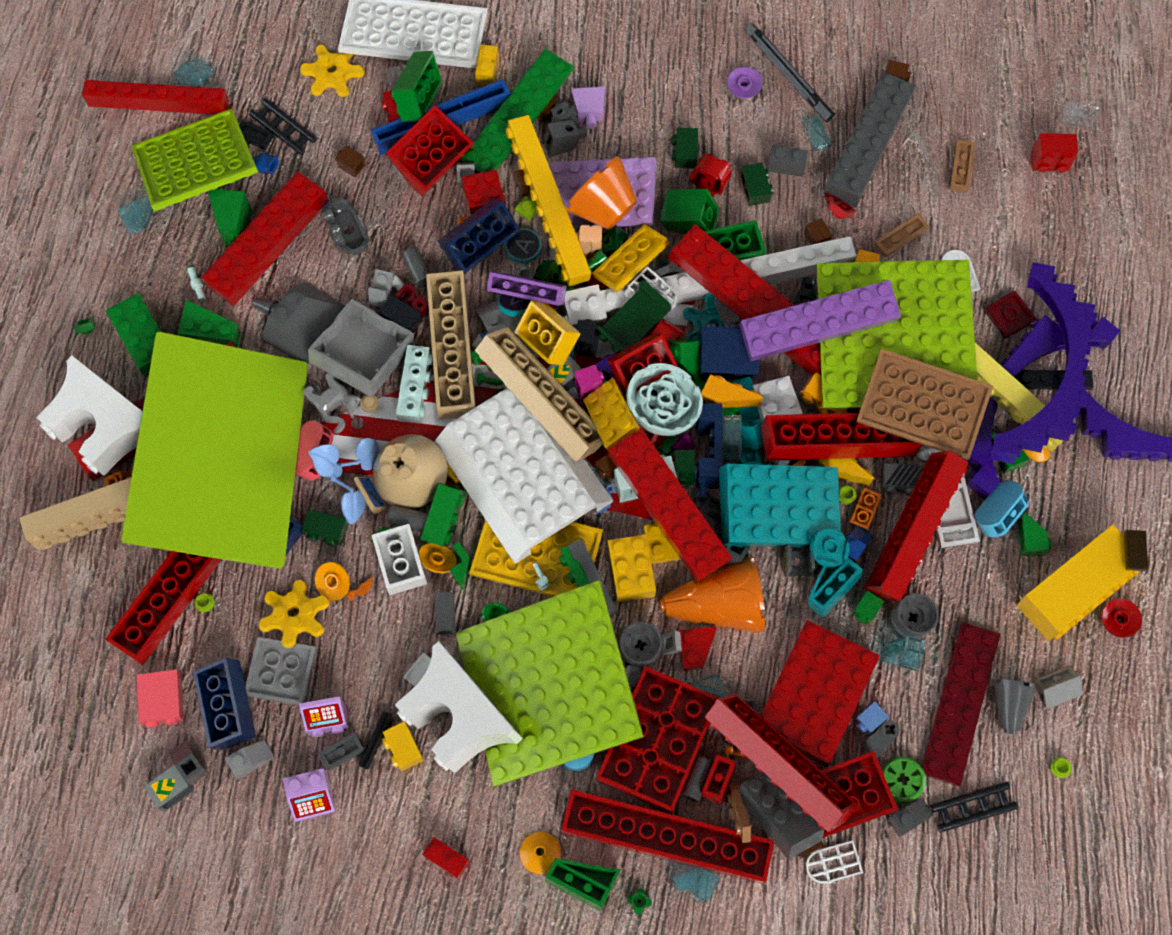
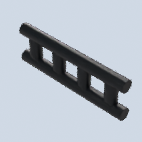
(284, 136)
(979, 795)

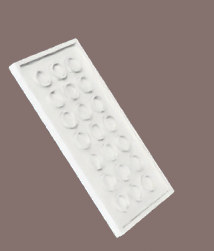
(408, 26)

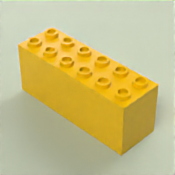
(1078, 585)

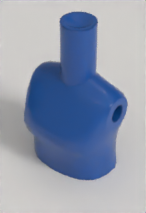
(266, 163)

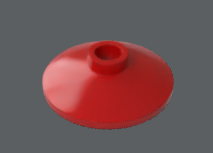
(1129, 614)

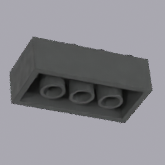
(780, 816)

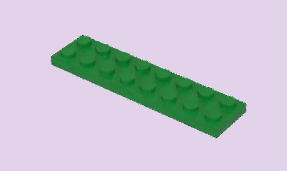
(527, 98)

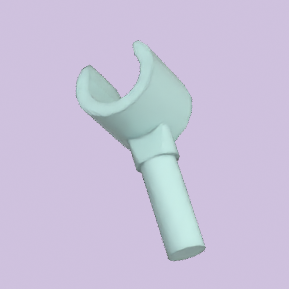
(542, 582)

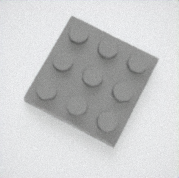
(280, 672)

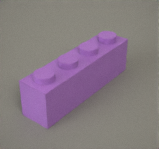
(526, 288)

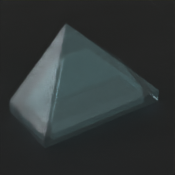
(816, 133)
(713, 685)

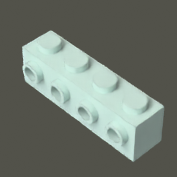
(414, 383)

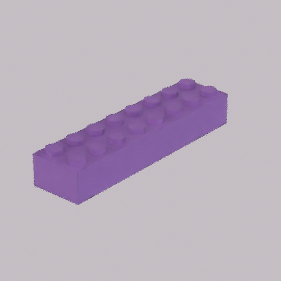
(819, 320)

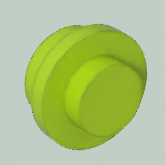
(847, 494)
(204, 602)
(1060, 767)

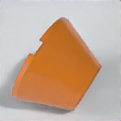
(605, 196)

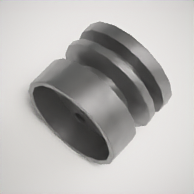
(920, 609)
(648, 636)

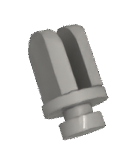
(633, 674)

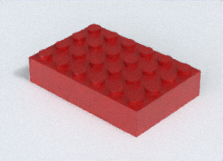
(819, 691)
(673, 730)

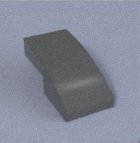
(670, 268)

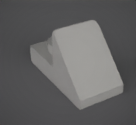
(380, 288)

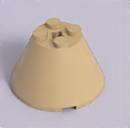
(409, 471)

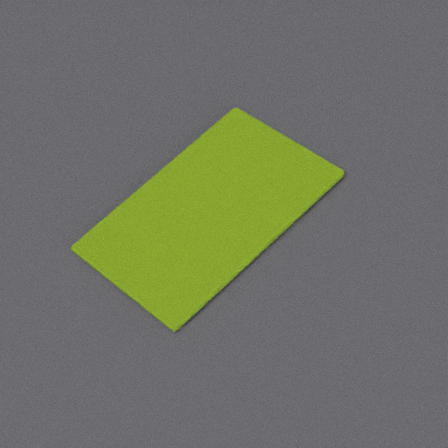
(216, 452)

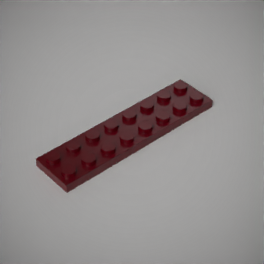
(960, 704)

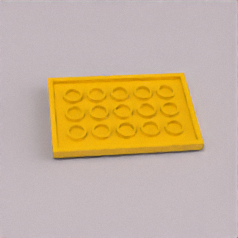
(495, 564)

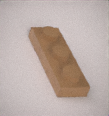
(962, 166)
(901, 235)
(738, 813)

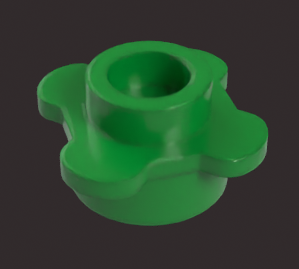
(638, 907)

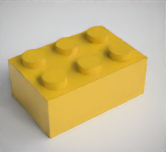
(547, 333)
(631, 568)

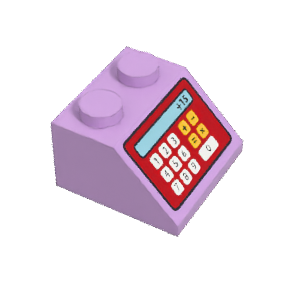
(324, 716)
(309, 794)

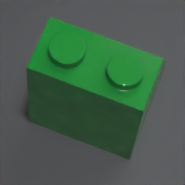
(688, 207)
(230, 212)

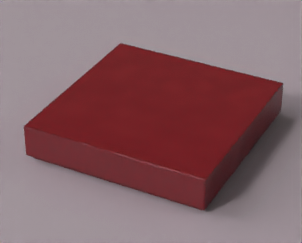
(1010, 314)

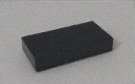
(256, 135)

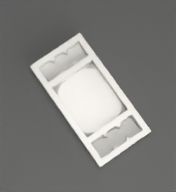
(958, 521)

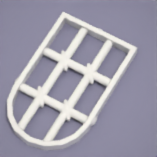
(652, 284)
(839, 856)

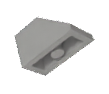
(249, 759)

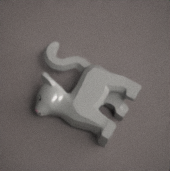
(331, 399)

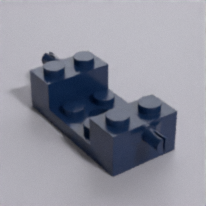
(708, 468)

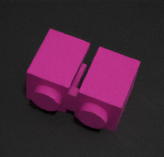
(587, 381)

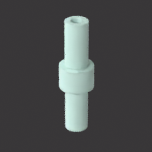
(196, 284)

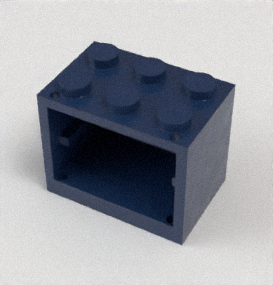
(724, 353)

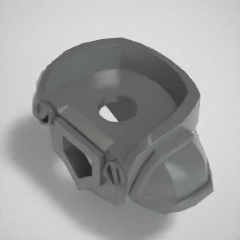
(339, 216)

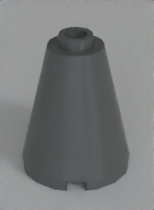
(1012, 703)

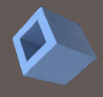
(870, 719)

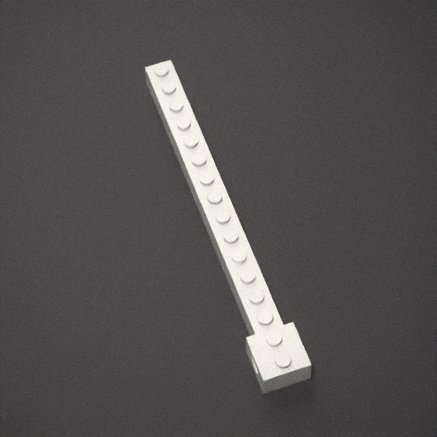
(775, 267)

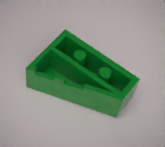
(207, 326)
(443, 514)
(583, 881)

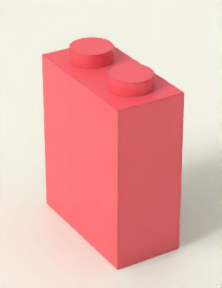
(160, 698)

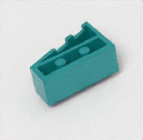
(833, 586)

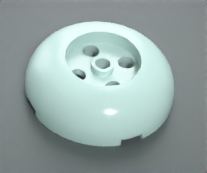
(676, 386)

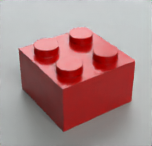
(1054, 152)
(481, 189)

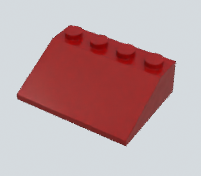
(429, 150)
(866, 785)

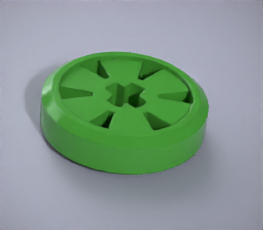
(909, 769)

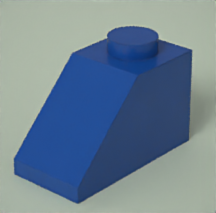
(858, 542)

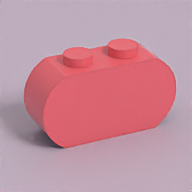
(311, 435)

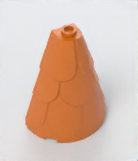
(723, 599)

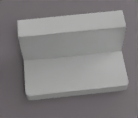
(1059, 686)

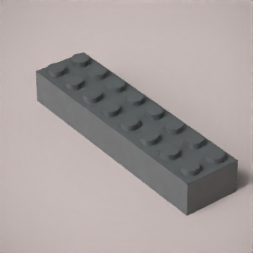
(869, 139)

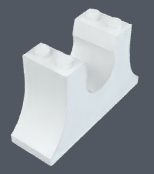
(91, 400)
(475, 718)

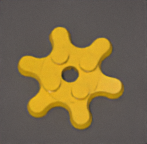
(336, 79)
(292, 626)

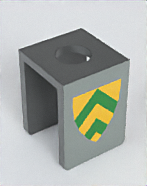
(564, 373)
(806, 557)
(168, 789)

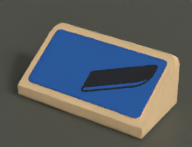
(370, 494)

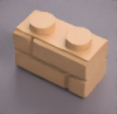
(590, 239)

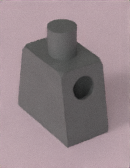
(562, 137)

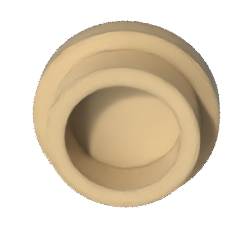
(369, 404)

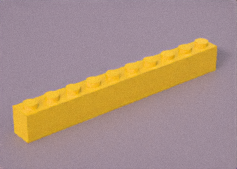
(548, 201)

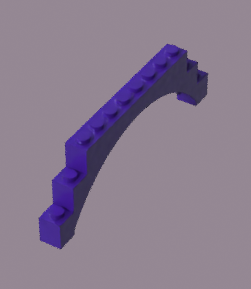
(1041, 341)
(1058, 415)
(1119, 437)

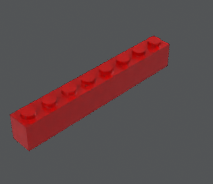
(155, 97)

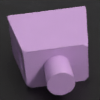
(589, 104)

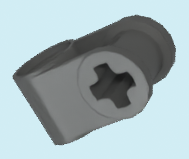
(879, 740)

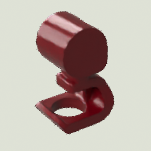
(418, 302)

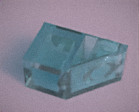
(193, 73)
(732, 437)
(904, 652)
(697, 882)

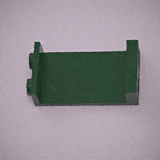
(634, 318)

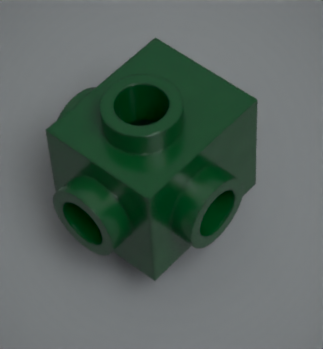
(613, 240)
(548, 272)

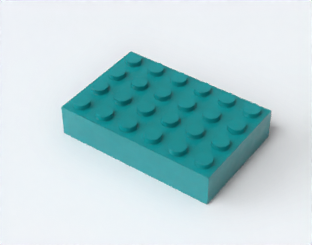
(777, 504)

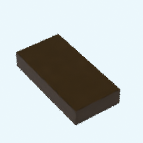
(1136, 550)

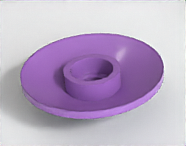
(744, 76)

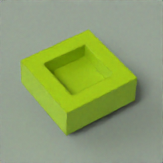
(526, 208)

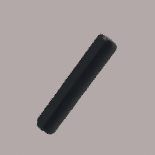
(375, 740)

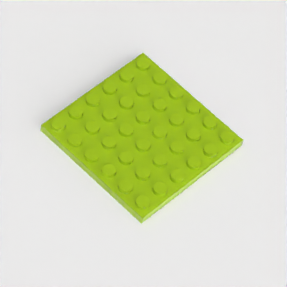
(193, 159)

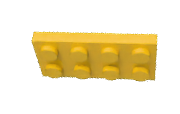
(631, 258)
(611, 413)

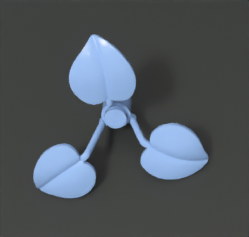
(325, 463)

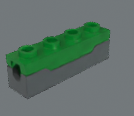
(582, 569)

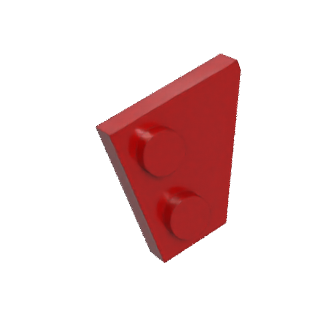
(838, 207)
(696, 646)

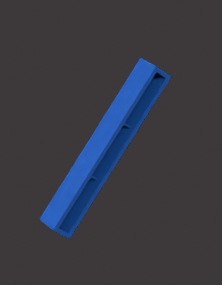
(458, 110)

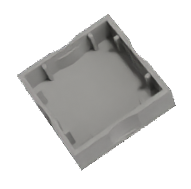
(361, 348)

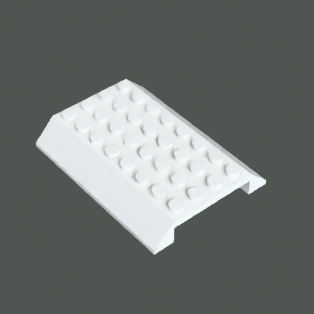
(518, 473)

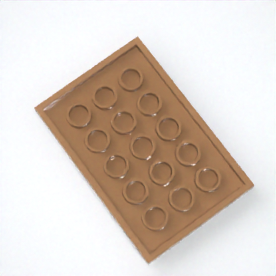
(924, 404)

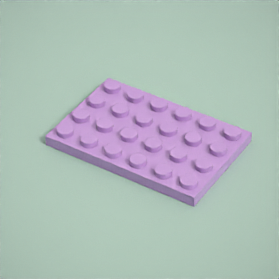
(642, 175)

